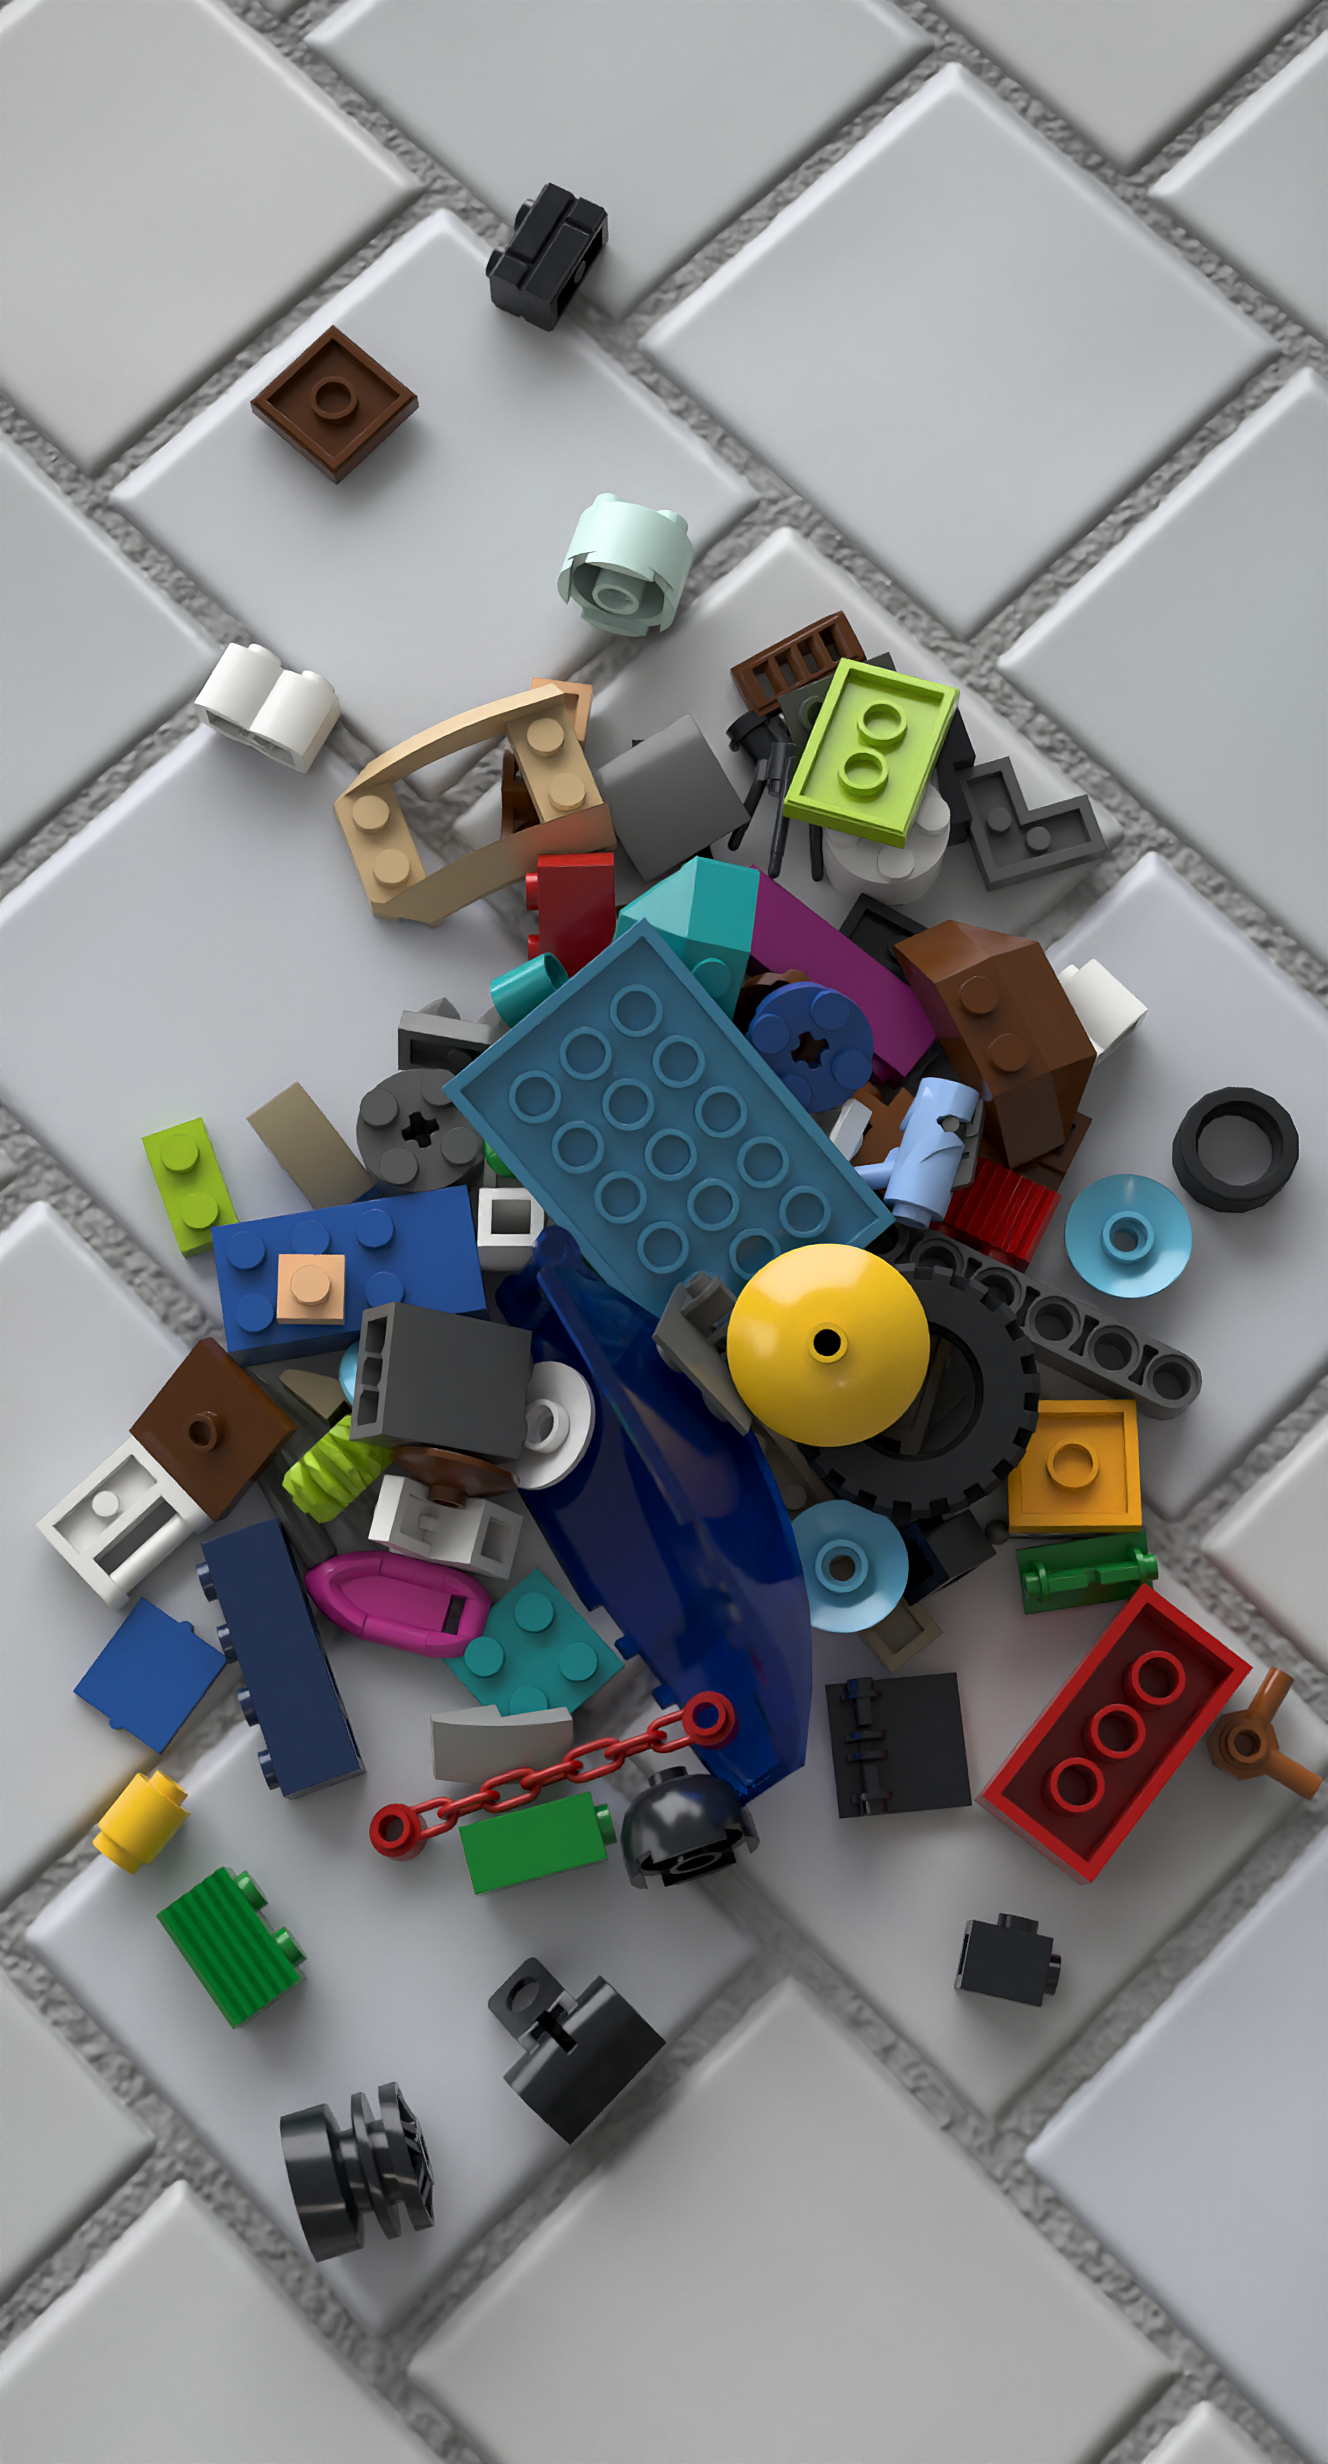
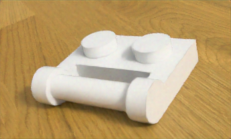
(108, 1509)

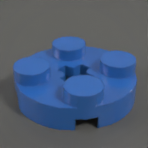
(825, 1014)

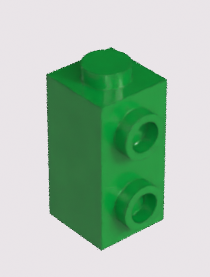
(537, 1843)

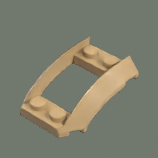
(555, 777)

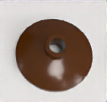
(453, 1475)

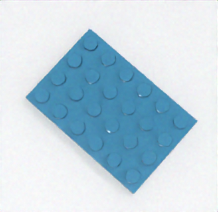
(660, 1130)

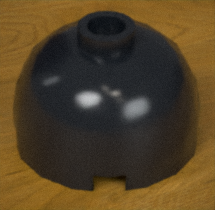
(684, 1828)

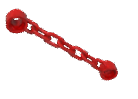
(416, 1829)

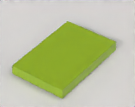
(871, 753)

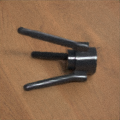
(778, 773)

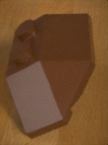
(1003, 1031)

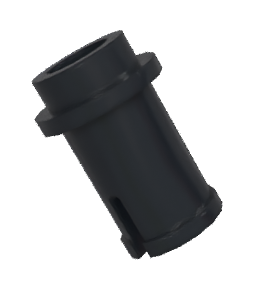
(751, 737)

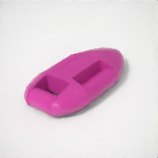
(399, 1601)

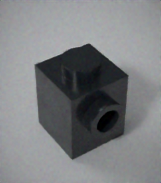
(1008, 1961)

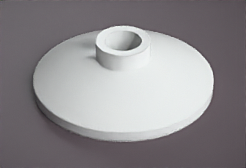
(559, 1425)

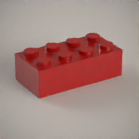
(1113, 1735)

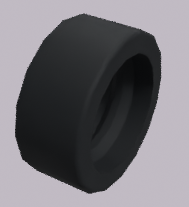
(1256, 1108)

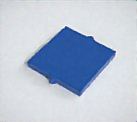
(151, 1675)

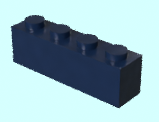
(281, 1659)

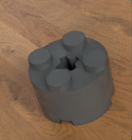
(398, 1112)

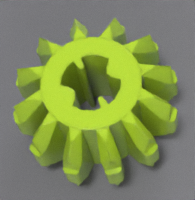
(334, 1473)

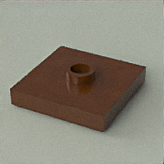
(334, 404)
(213, 1429)

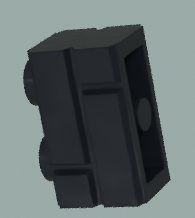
(547, 256)

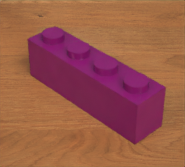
(797, 938)

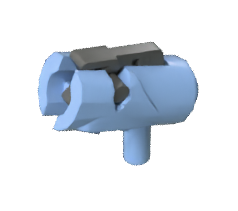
(934, 1155)

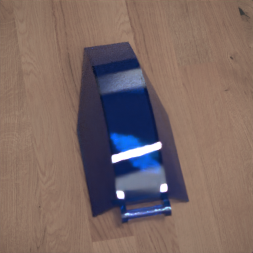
(671, 1522)

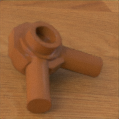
(1247, 1744)

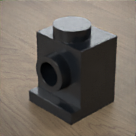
(942, 1553)

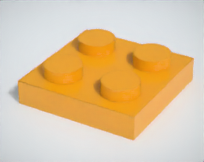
(1078, 1470)

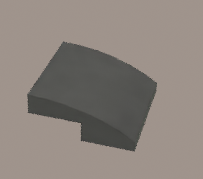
(669, 798)

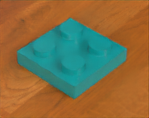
(535, 1653)

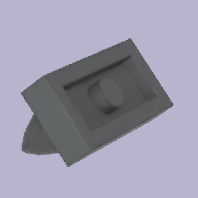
(442, 1040)

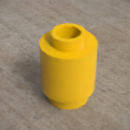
(142, 1821)

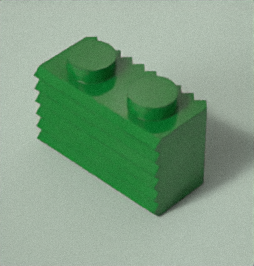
(233, 1945)

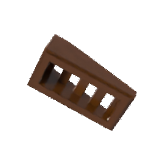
(812, 639)

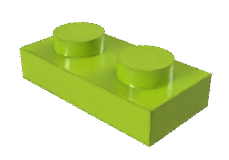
(190, 1184)

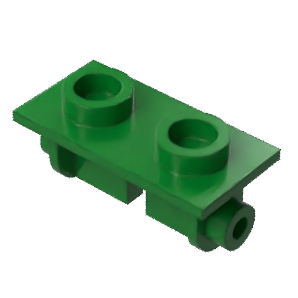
(1084, 1571)

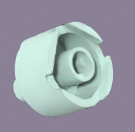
(627, 566)

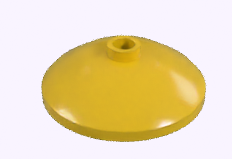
(839, 1395)

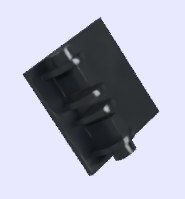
(898, 1745)

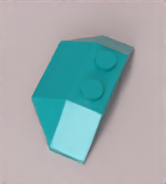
(706, 921)

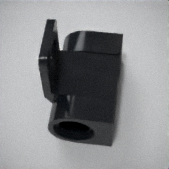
(575, 2048)

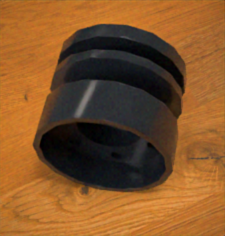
(357, 2171)

